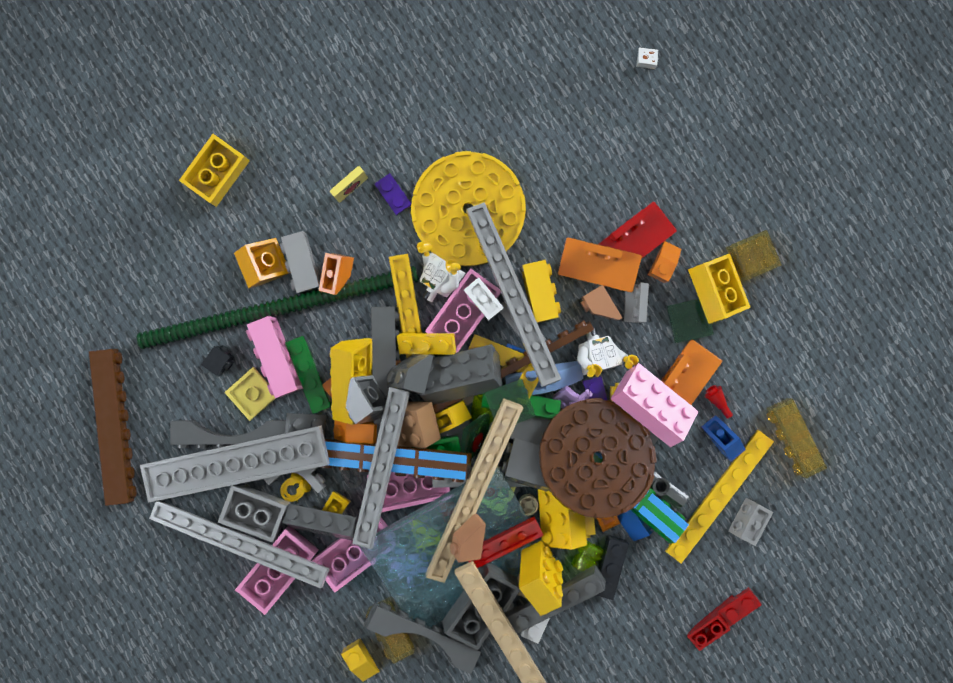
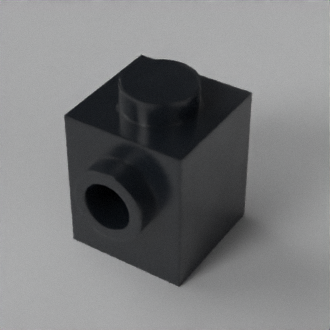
(218, 360)

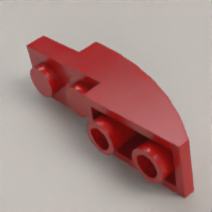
(720, 619)

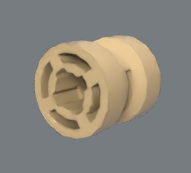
(528, 504)

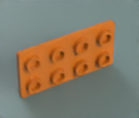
(599, 264)
(691, 371)

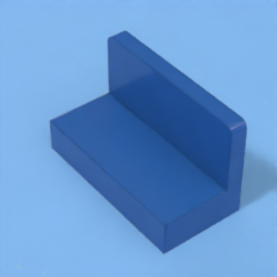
(634, 525)

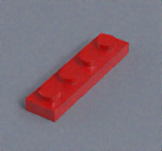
(509, 541)

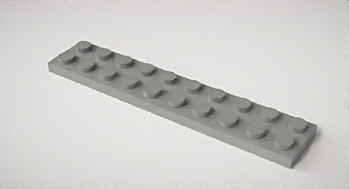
(235, 464)

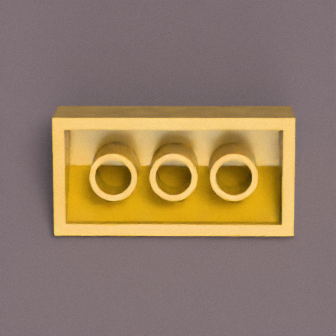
(348, 360)

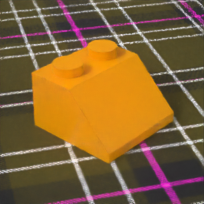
(261, 262)

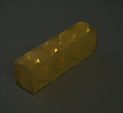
(796, 438)

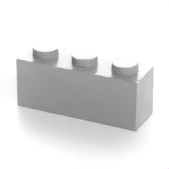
(300, 262)

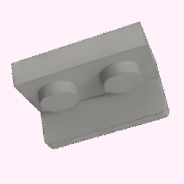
(636, 304)
(750, 521)

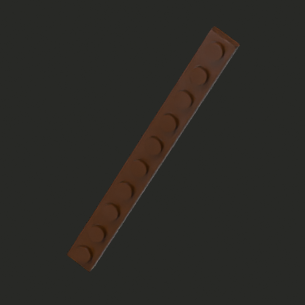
(514, 364)

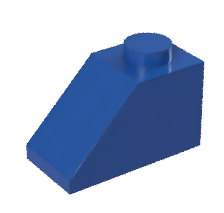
(724, 438)

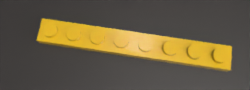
(720, 495)

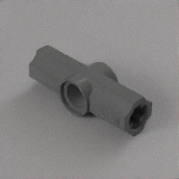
(669, 492)

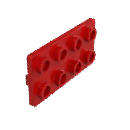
(641, 232)

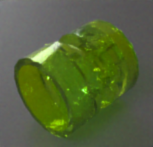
(587, 556)

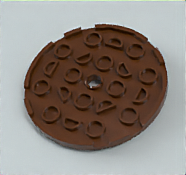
(569, 464)

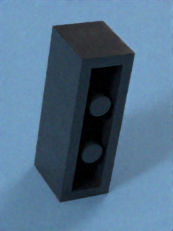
(612, 564)

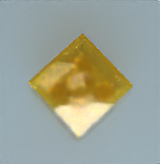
(754, 256)

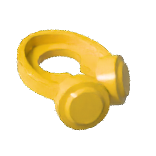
(303, 487)

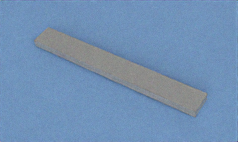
(381, 468)

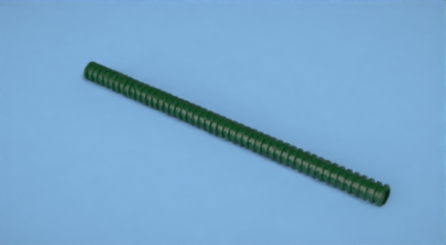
(263, 310)

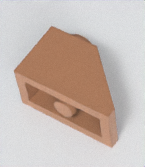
(600, 304)
(468, 540)

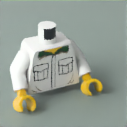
(438, 274)
(601, 354)

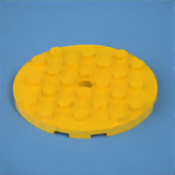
(460, 181)

